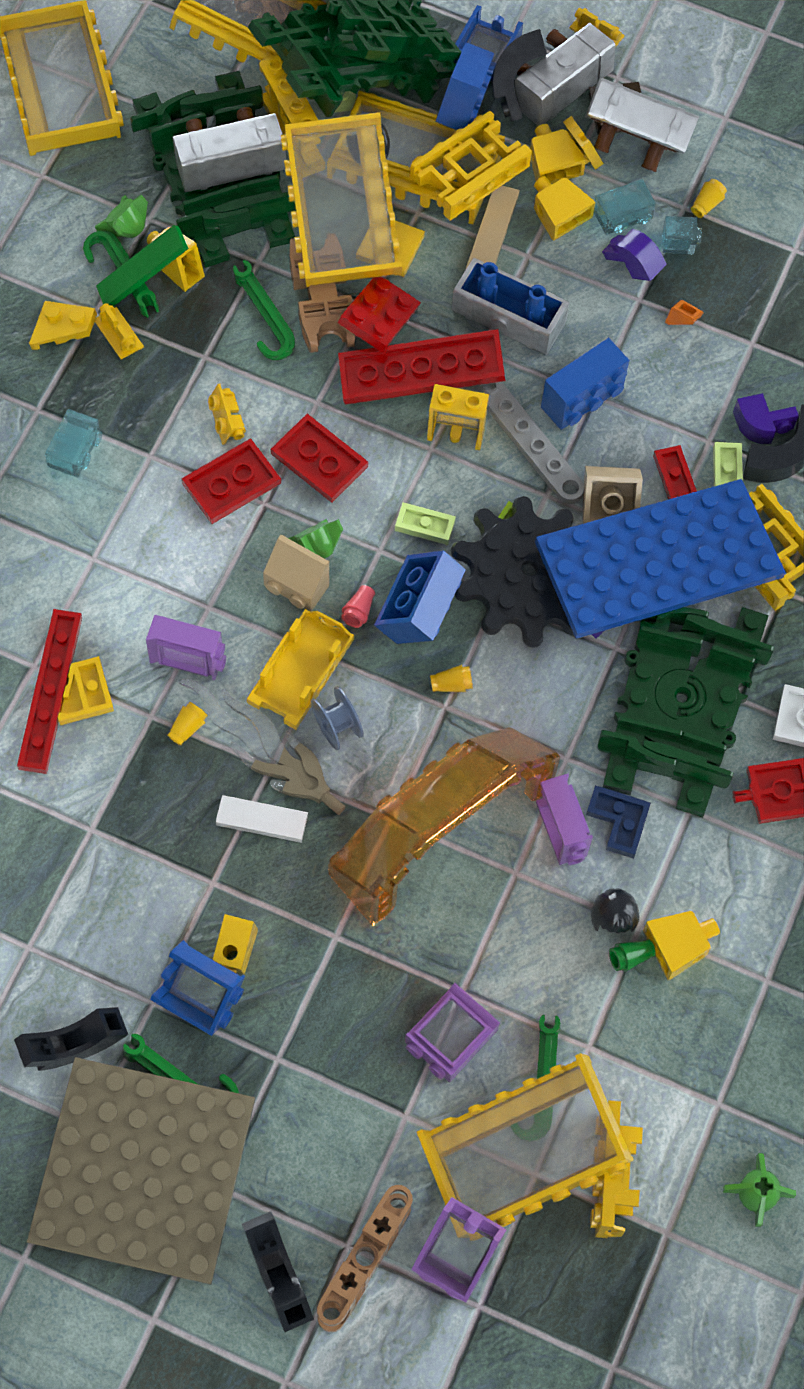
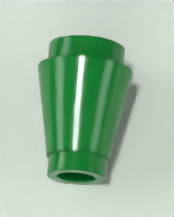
(630, 954)

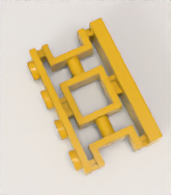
(281, 97)
(481, 180)
(790, 536)

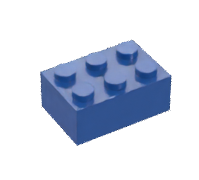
(466, 87)
(585, 384)
(420, 597)

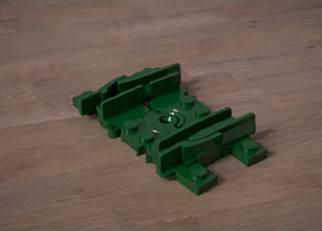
(389, 31)
(315, 73)
(223, 208)
(687, 736)

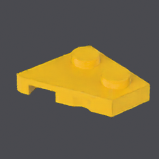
(585, 145)
(62, 323)
(85, 693)

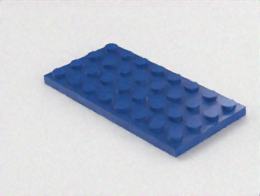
(659, 558)

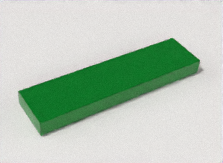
(142, 266)

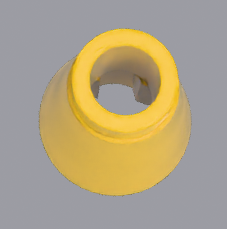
(709, 197)
(452, 680)
(187, 723)

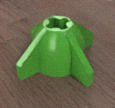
(126, 218)
(320, 538)
(759, 1190)

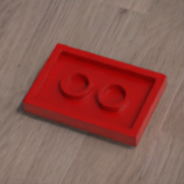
(379, 313)
(319, 458)
(231, 481)

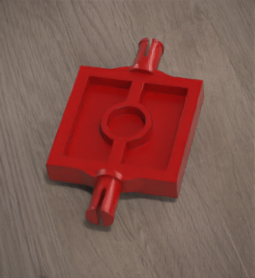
(775, 790)

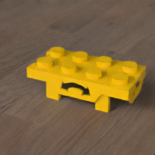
(301, 666)
(613, 1191)

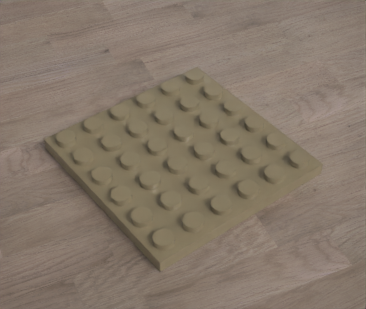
(142, 1170)

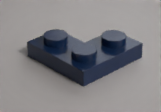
(625, 813)

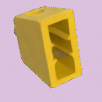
(555, 155)
(561, 206)
(186, 268)
(238, 936)
(680, 941)

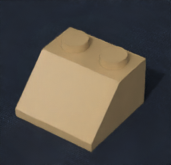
(610, 491)
(296, 574)

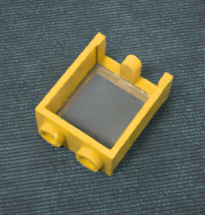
(460, 410)

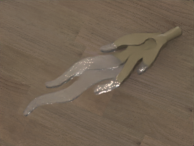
(301, 777)

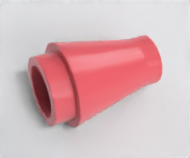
(358, 607)

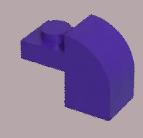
(638, 253)
(758, 423)

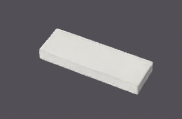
(261, 818)

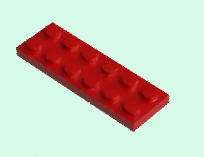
(420, 365)

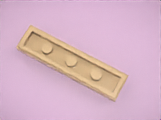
(494, 225)

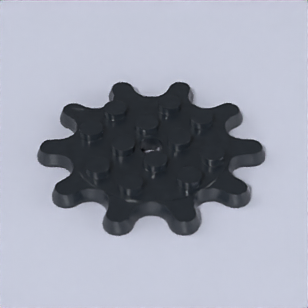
(497, 572)

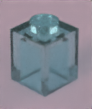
(680, 235)

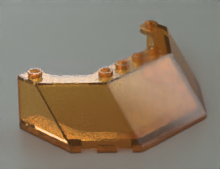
(432, 807)

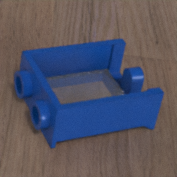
(486, 35)
(198, 989)

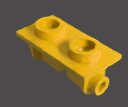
(584, 17)
(117, 331)
(222, 404)

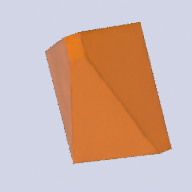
(683, 314)

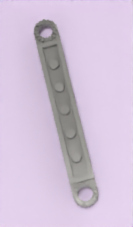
(531, 441)

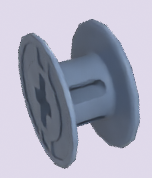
(337, 718)

